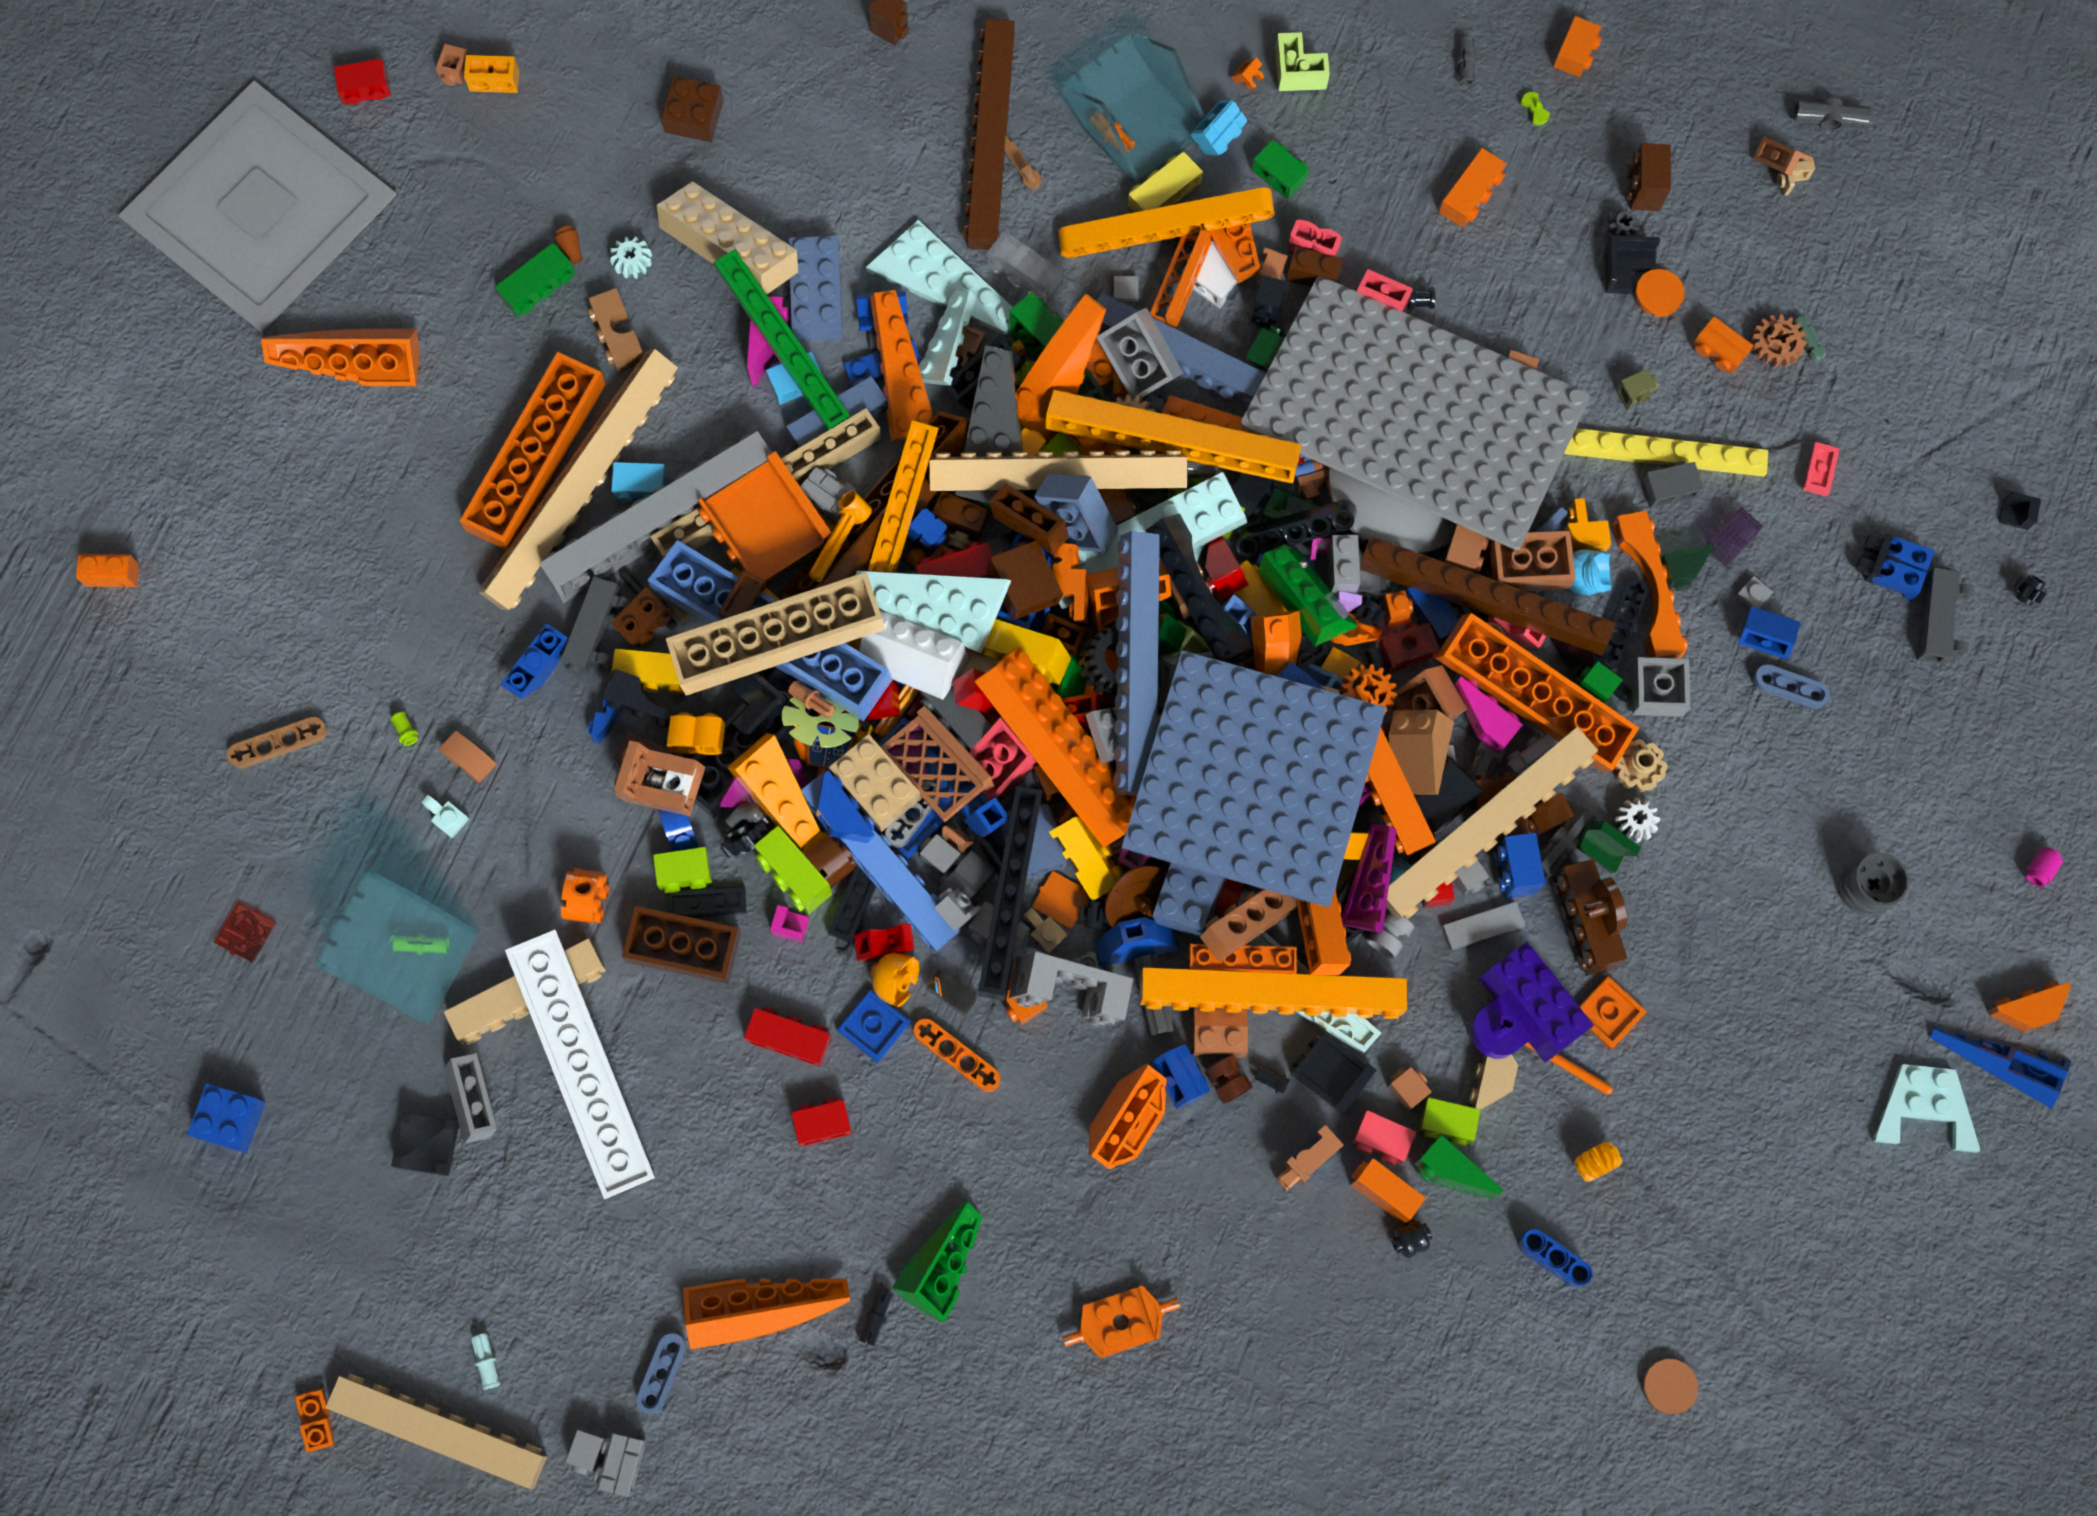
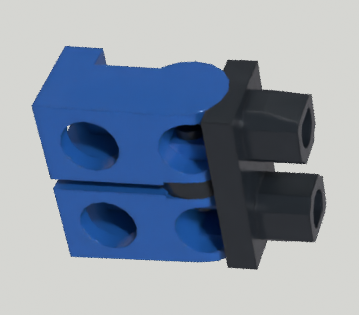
(1895, 564)

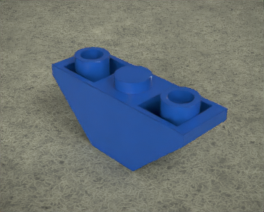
(536, 663)
(840, 812)
(1134, 939)

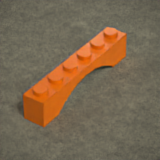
(1636, 539)

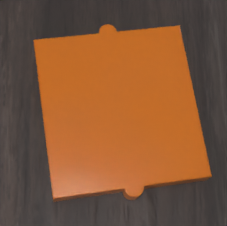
(1061, 900)

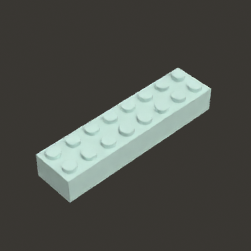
(1206, 509)

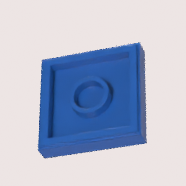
(873, 1026)

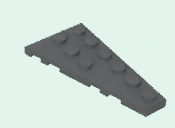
(994, 414)

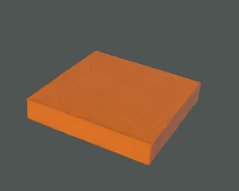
(1611, 1012)

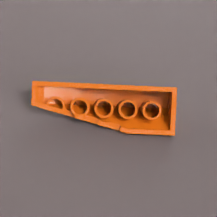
(357, 355)
(1059, 365)
(743, 1310)

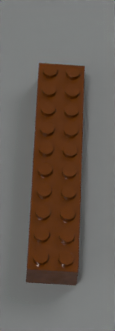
(860, 543)

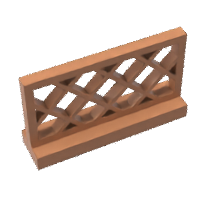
(956, 755)

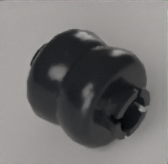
(1411, 1238)

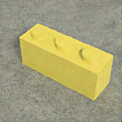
(1167, 185)

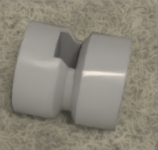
(1394, 931)

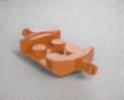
(1142, 1313)

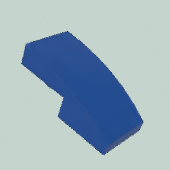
(602, 723)

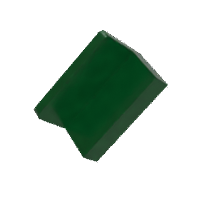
(1606, 845)

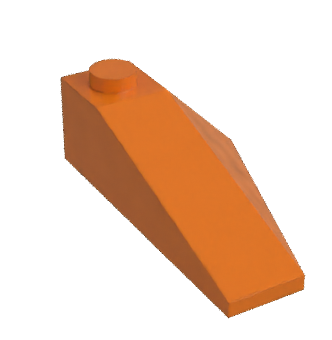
(1275, 640)

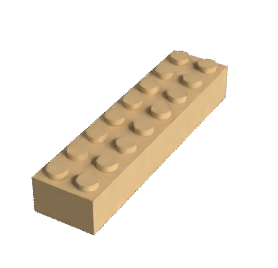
(775, 634)

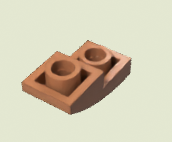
(467, 756)

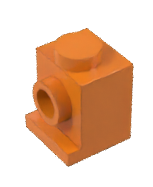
(1397, 609)

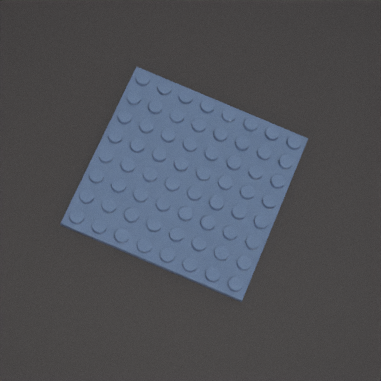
(1254, 778)

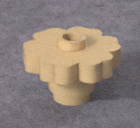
(1641, 766)

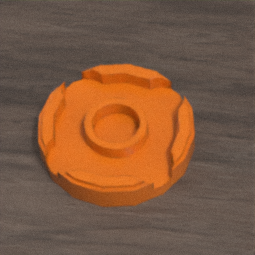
(1659, 292)

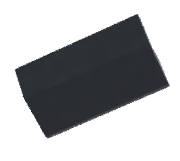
(1455, 794)

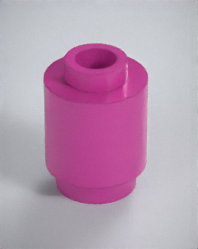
(2044, 867)

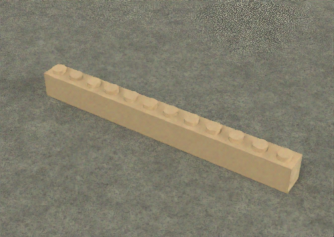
(578, 480)

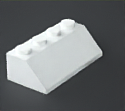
(916, 655)

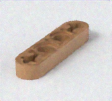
(276, 738)

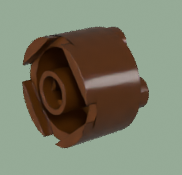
(829, 857)

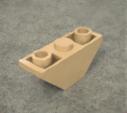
(1495, 1081)

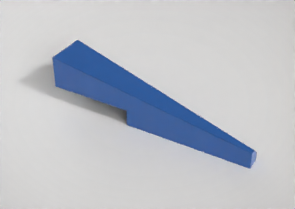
(2029, 1073)

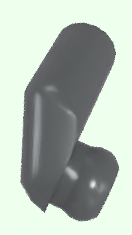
(744, 811)

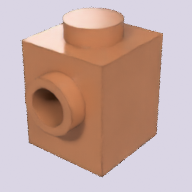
(1409, 1087)

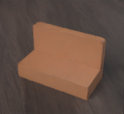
(1779, 156)

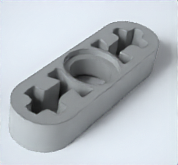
(907, 834)

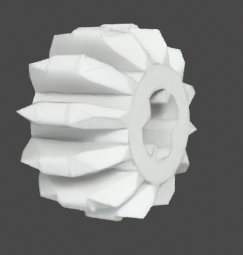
(1630, 826)

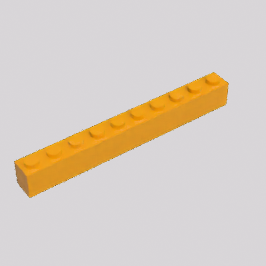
(1161, 432)
(1273, 992)

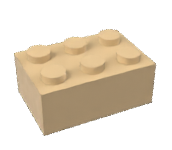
(875, 783)

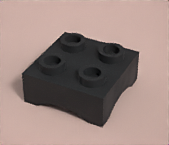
(425, 1144)

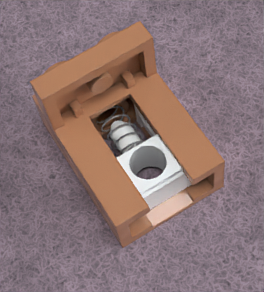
(639, 774)

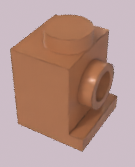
(452, 65)
(1271, 265)

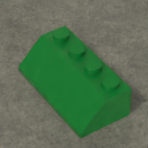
(1302, 589)

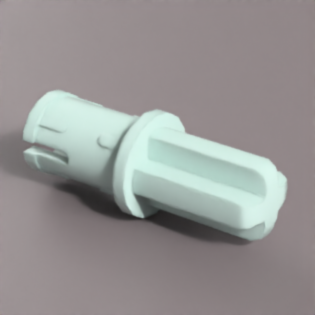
(485, 1361)

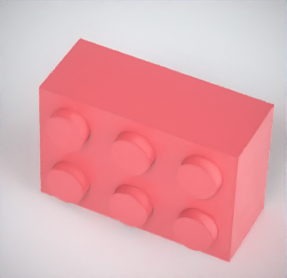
(1003, 759)

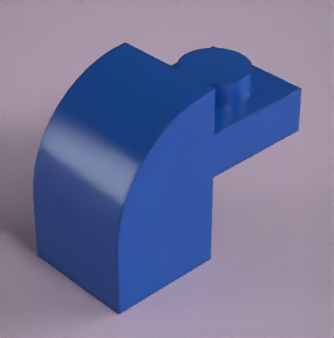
(983, 815)
(678, 830)

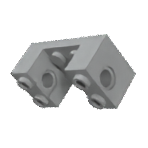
(1105, 996)

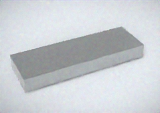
(1483, 926)

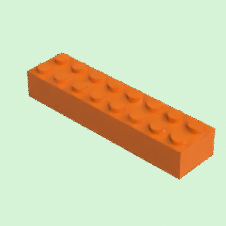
(533, 451)
(1534, 689)
(1057, 744)

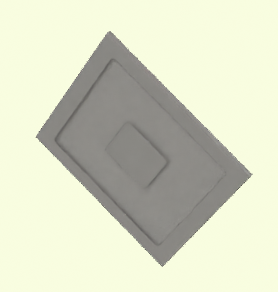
(257, 206)

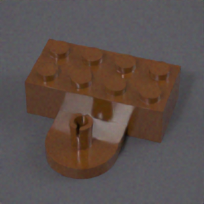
(1594, 916)

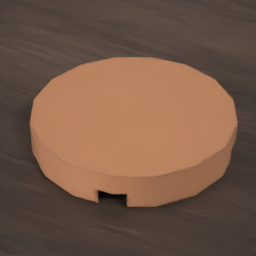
(1670, 1386)

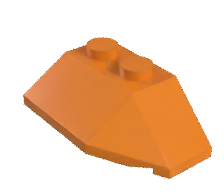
(1128, 1117)

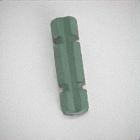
(1817, 352)

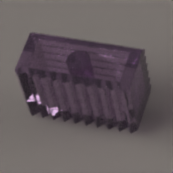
(1733, 536)

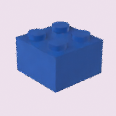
(1519, 865)
(226, 1118)

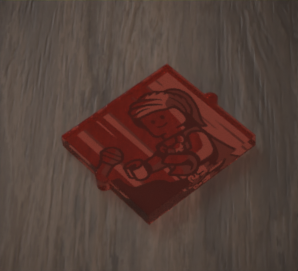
(245, 932)

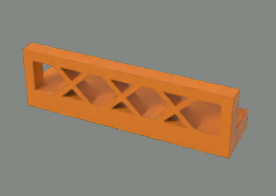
(1185, 281)

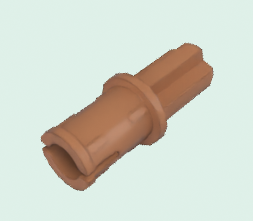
(811, 699)

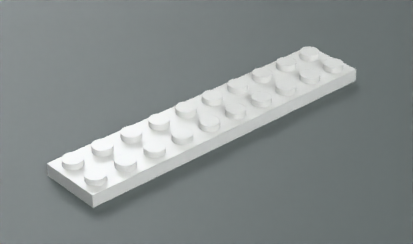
(580, 1064)

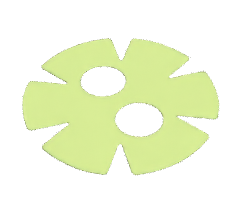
(807, 728)

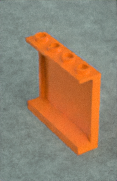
(765, 520)

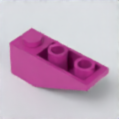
(1487, 718)

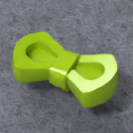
(1539, 114)

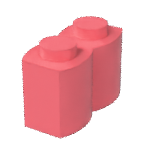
(1312, 238)

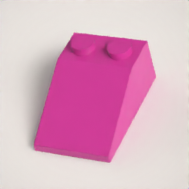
(759, 352)

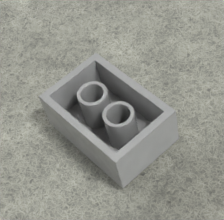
(1139, 354)

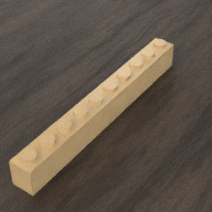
(822, 452)
(1029, 472)
(1488, 822)

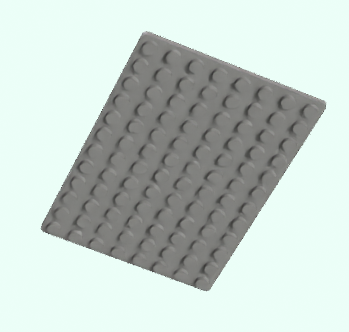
(1417, 412)

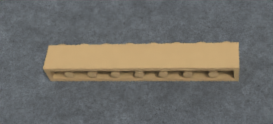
(437, 1432)

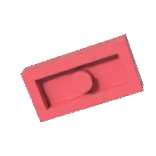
(1821, 469)

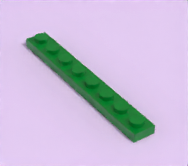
(781, 339)

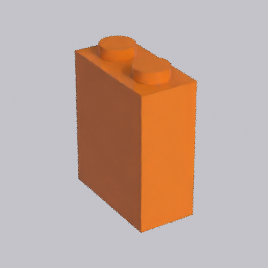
(1387, 1190)

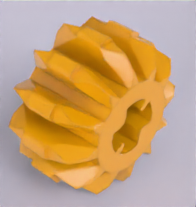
(1598, 1161)

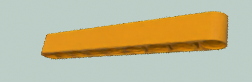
(1166, 222)

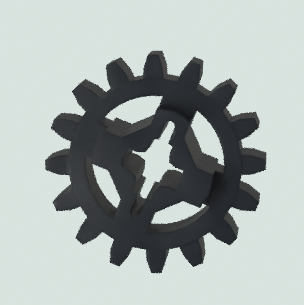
(745, 836)

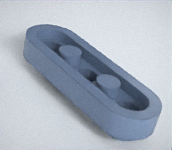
(1802, 686)
(661, 1387)

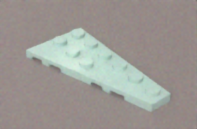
(934, 272)
(945, 604)

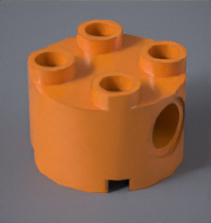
(584, 895)

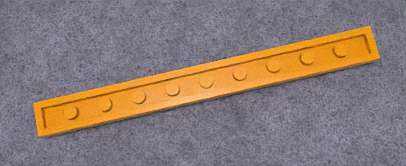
(902, 501)

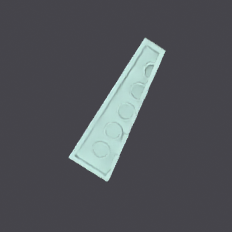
(1350, 1029)

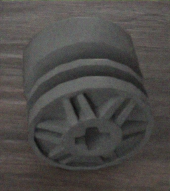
(1887, 883)

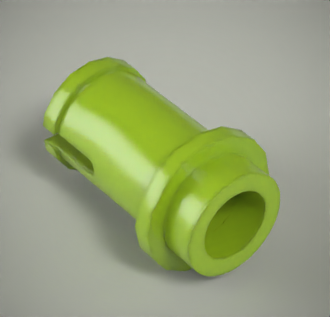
(406, 733)

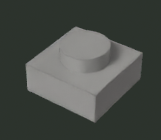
(1754, 593)

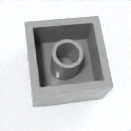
(1660, 686)

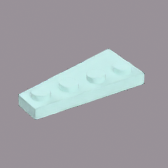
(942, 347)

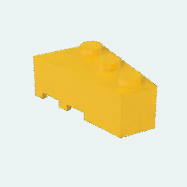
(1092, 861)

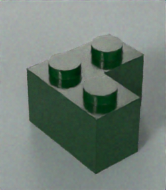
(1169, 630)

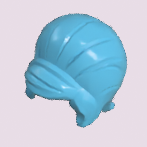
(1591, 572)

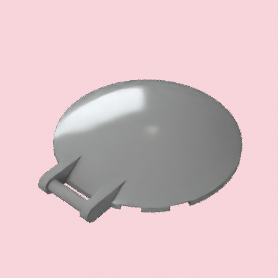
(1390, 517)

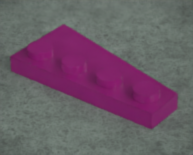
(1370, 887)

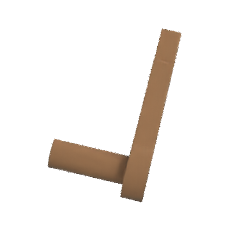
(1030, 177)

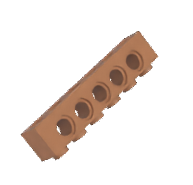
(1224, 941)

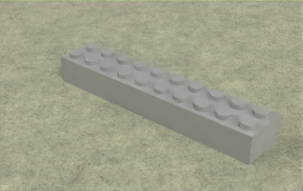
(628, 533)

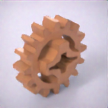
(1778, 341)

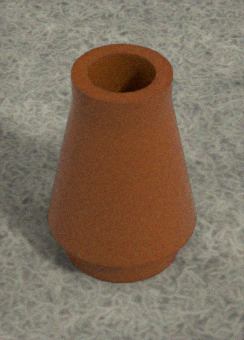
(568, 241)

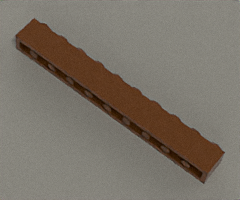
(991, 134)
(1487, 596)

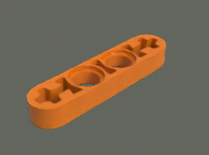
(958, 1053)

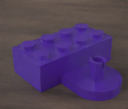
(1526, 1008)

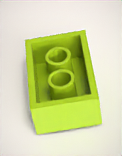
(792, 871)

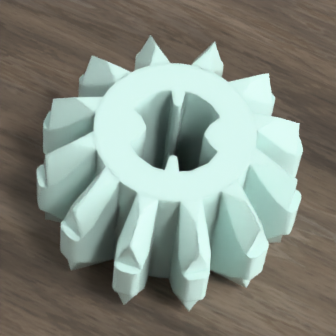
(627, 249)

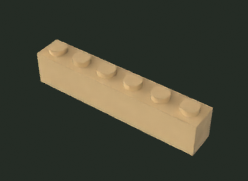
(505, 1000)

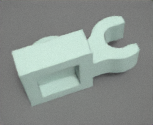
(446, 818)

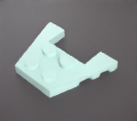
(1927, 1095)

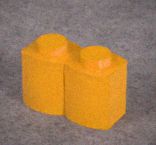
(696, 734)

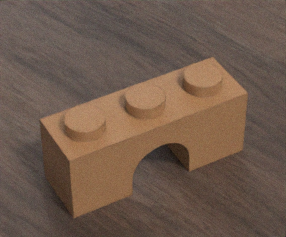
(608, 312)

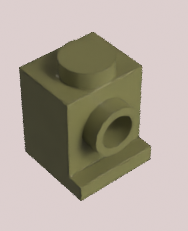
(1637, 388)

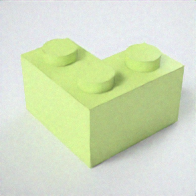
(1298, 69)

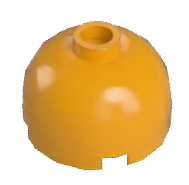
(893, 976)

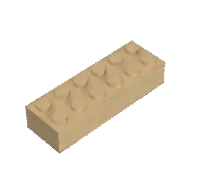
(716, 229)

